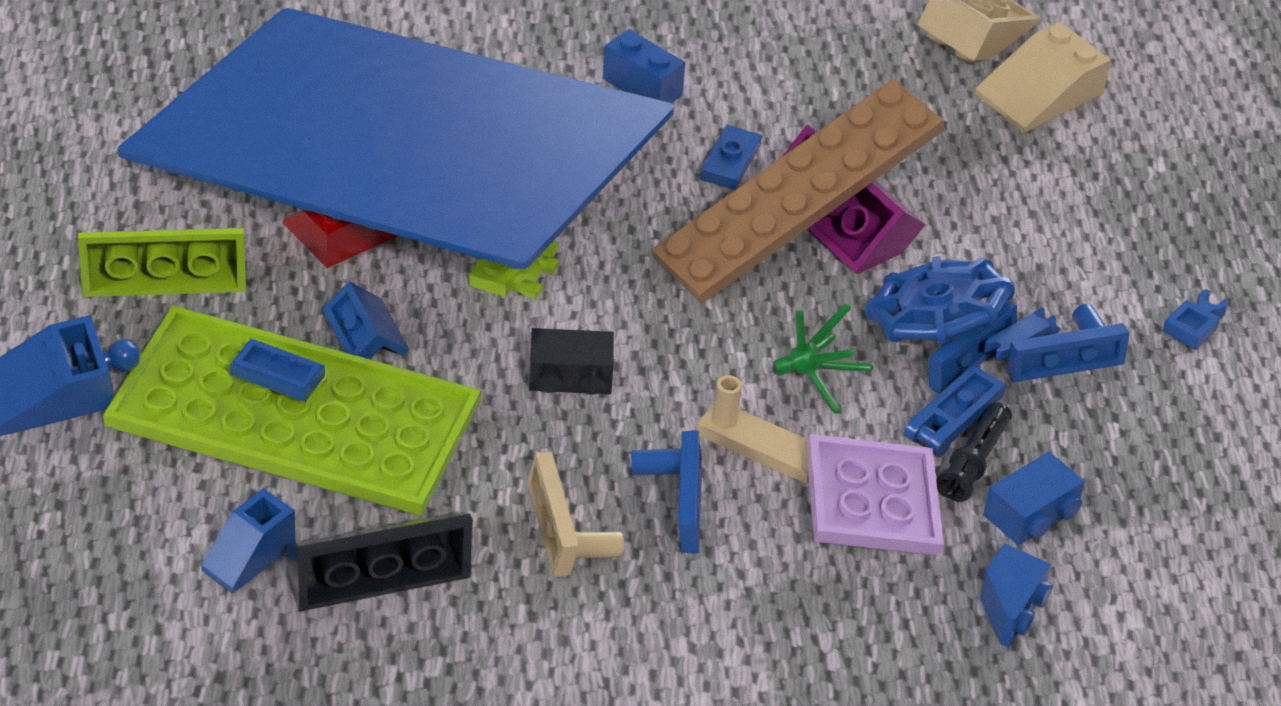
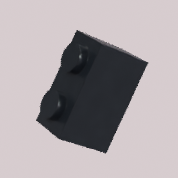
(571, 361)

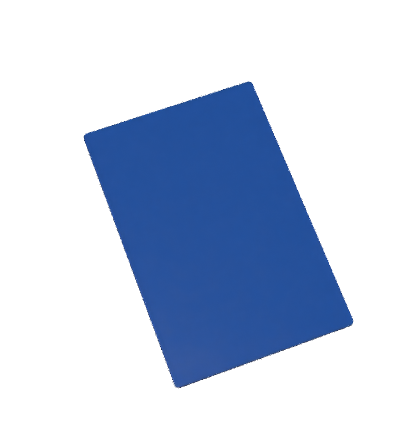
(401, 136)

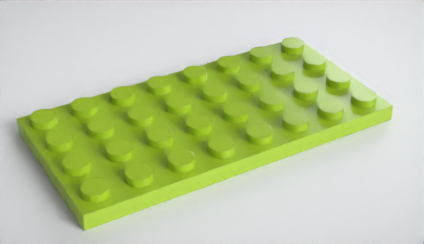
(359, 433)

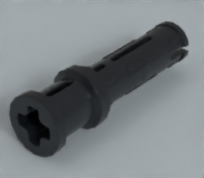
(993, 423)

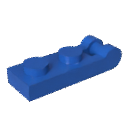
(955, 409)

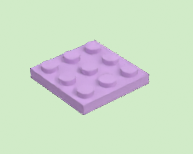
(874, 495)

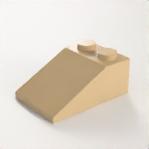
(976, 26)
(1045, 78)

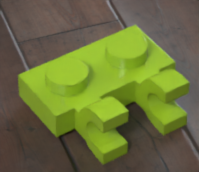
(501, 279)

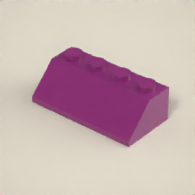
(867, 226)

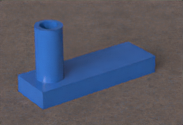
(966, 350)
(1069, 352)
(687, 463)

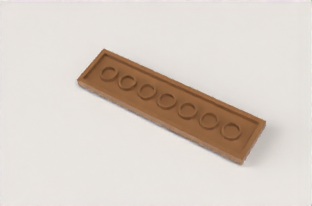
(797, 190)

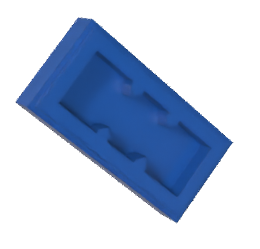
(731, 157)
(277, 370)

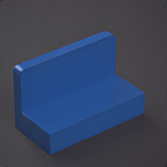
(363, 322)

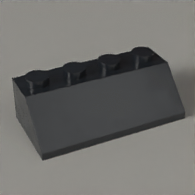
(380, 560)

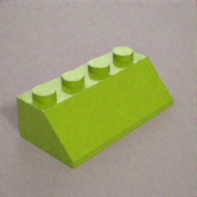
(162, 262)

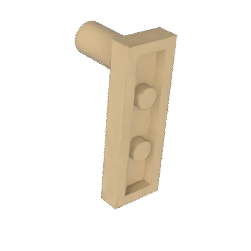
(752, 435)
(556, 525)

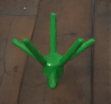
(807, 359)

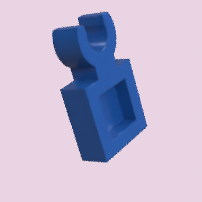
(1197, 322)

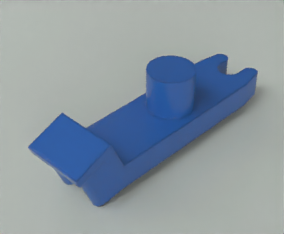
(1028, 327)

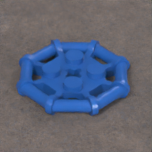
(939, 300)

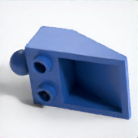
(60, 375)

